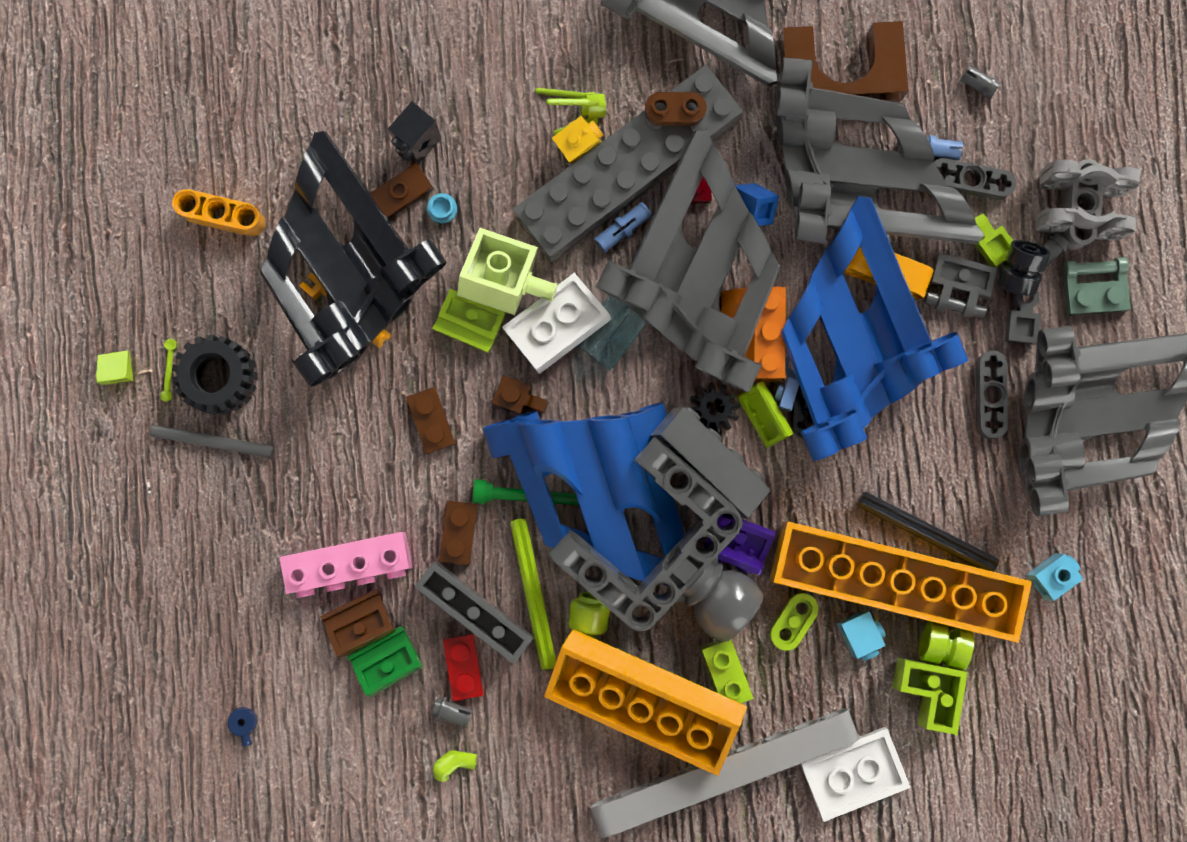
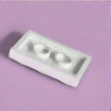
(556, 327)
(855, 775)

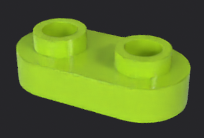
(796, 623)

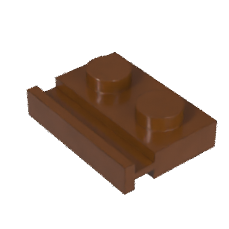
(357, 623)

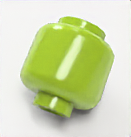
(588, 615)

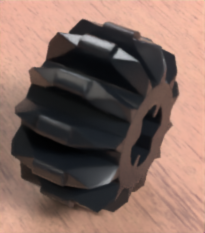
(725, 405)

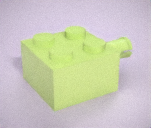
(501, 273)

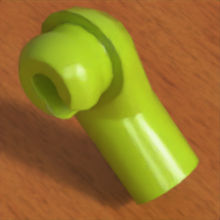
(450, 762)

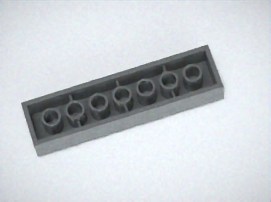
(620, 170)

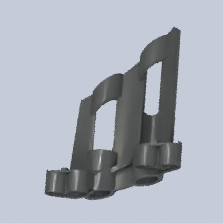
(682, 19)
(829, 176)

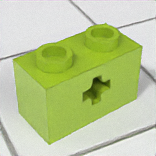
(726, 671)

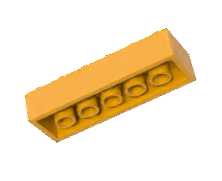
(645, 702)

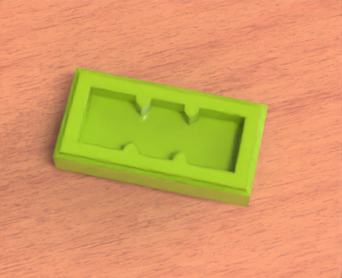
(765, 414)

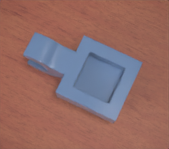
(786, 392)

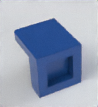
(759, 202)

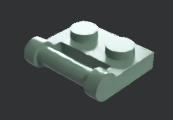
(1096, 296)

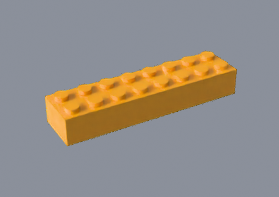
(900, 581)

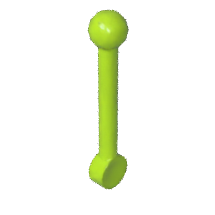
(171, 345)

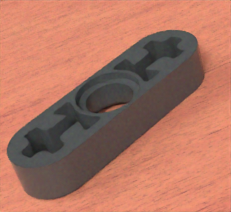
(990, 191)
(998, 417)

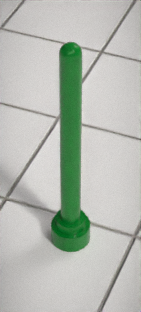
(485, 492)

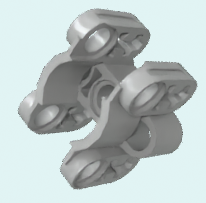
(1103, 181)

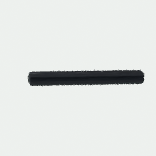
(927, 532)

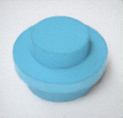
(442, 208)

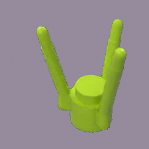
(590, 104)

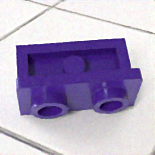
(748, 548)

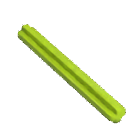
(533, 594)

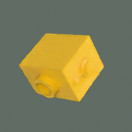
(578, 139)

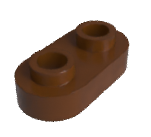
(676, 112)

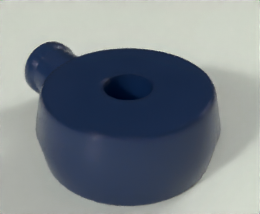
(242, 730)

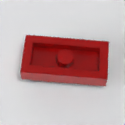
(463, 667)

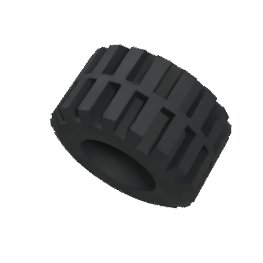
(194, 361)

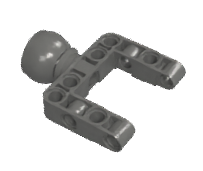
(720, 599)

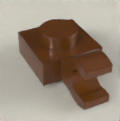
(515, 396)

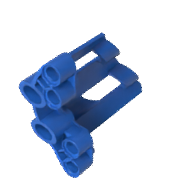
(876, 352)
(599, 466)

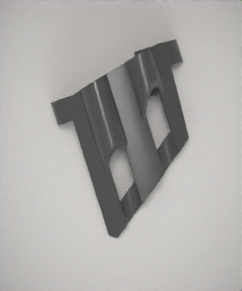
(680, 285)
(1075, 399)

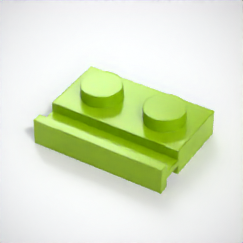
(469, 321)

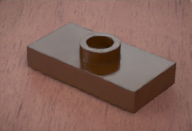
(401, 190)

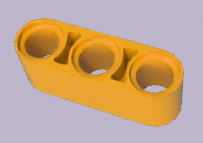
(207, 204)
(915, 273)

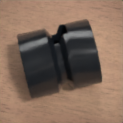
(1023, 267)

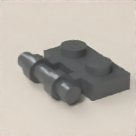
(965, 277)

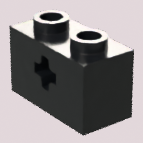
(414, 133)

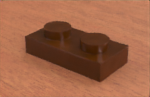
(430, 420)
(458, 532)

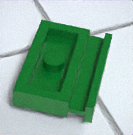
(385, 662)

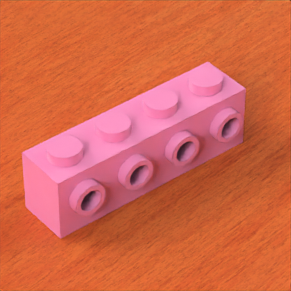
(345, 563)

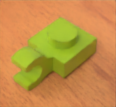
(995, 242)

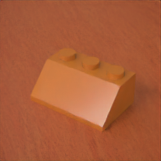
(767, 342)

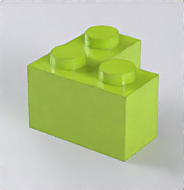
(940, 689)

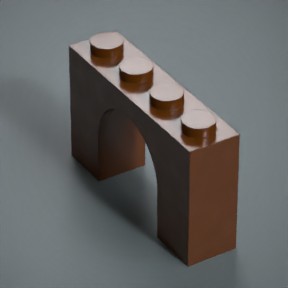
(887, 61)

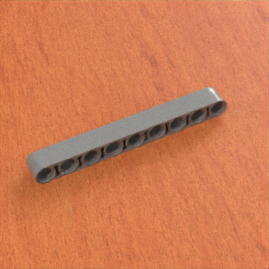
(740, 768)

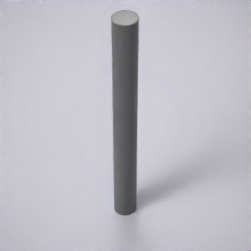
(212, 441)

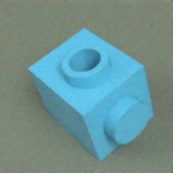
(1055, 576)
(862, 635)

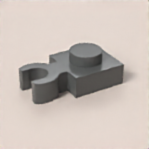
(1023, 324)

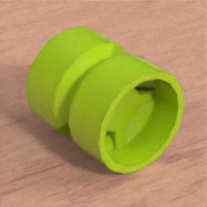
(941, 645)

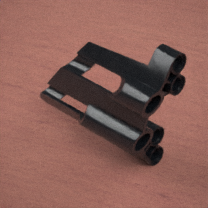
(363, 281)

